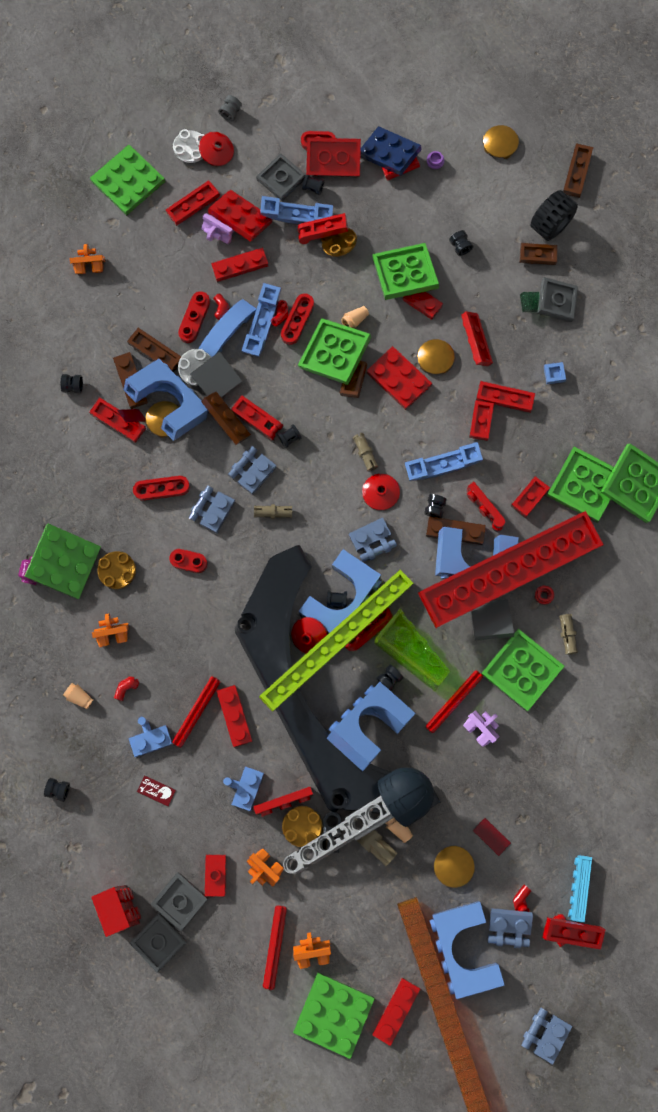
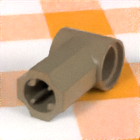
(378, 847)

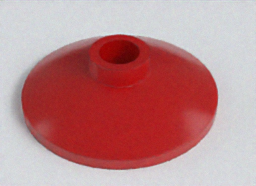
(212, 154)
(379, 500)
(307, 627)

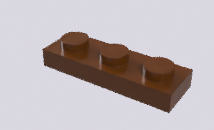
(578, 170)
(153, 349)
(126, 368)
(225, 418)
(471, 532)

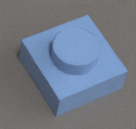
(554, 373)

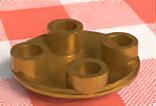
(500, 141)
(340, 243)
(436, 356)
(156, 415)
(116, 570)
(301, 826)
(454, 866)

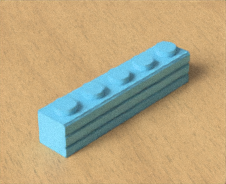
(580, 888)

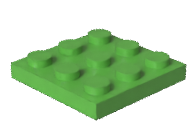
(127, 179)
(405, 271)
(334, 351)
(634, 483)
(581, 484)
(62, 561)
(522, 670)
(334, 1015)

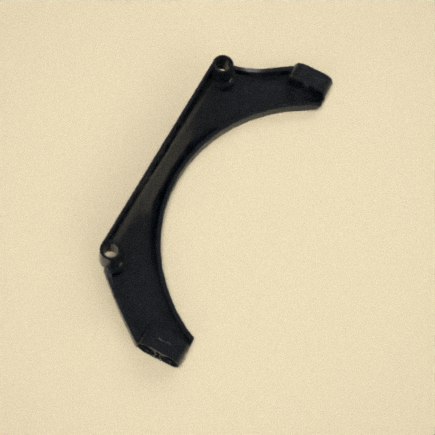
(268, 650)

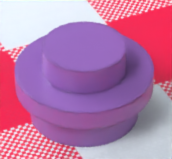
(435, 160)

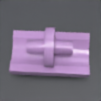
(216, 229)
(475, 720)

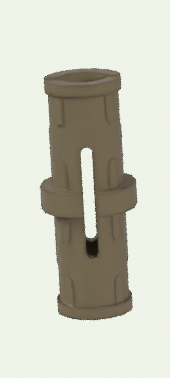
(365, 452)
(273, 511)
(568, 634)

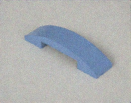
(293, 213)
(262, 323)
(227, 326)
(444, 463)

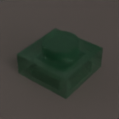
(529, 301)

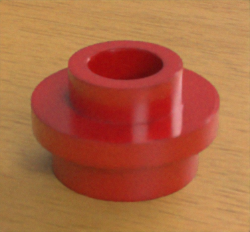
(548, 590)

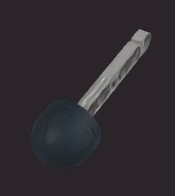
(404, 796)

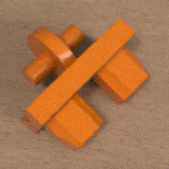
(79, 262)
(119, 630)
(261, 871)
(312, 948)

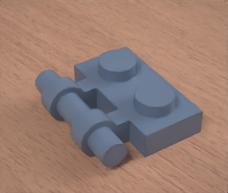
(256, 474)
(216, 512)
(369, 535)
(510, 922)
(552, 1038)

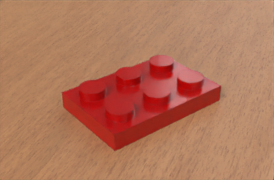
(333, 157)
(239, 215)
(399, 378)

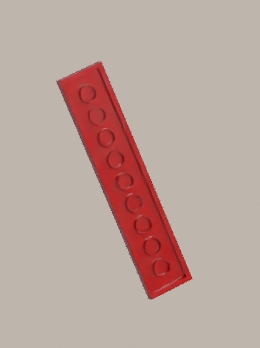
(510, 569)

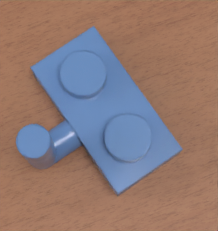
(149, 740)
(246, 788)

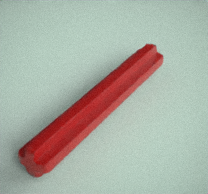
(454, 701)
(196, 711)
(274, 947)

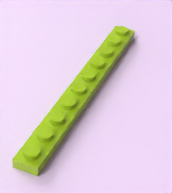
(335, 641)

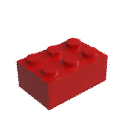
(116, 909)

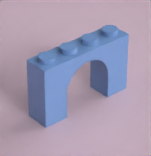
(159, 377)
(449, 555)
(364, 581)
(348, 735)
(463, 980)

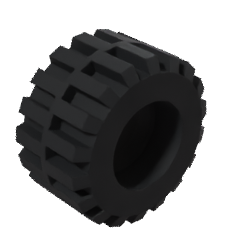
(554, 215)

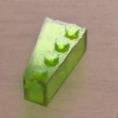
(411, 650)

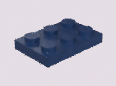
(390, 150)

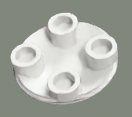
(187, 146)
(191, 361)

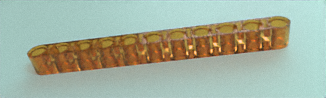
(443, 1006)

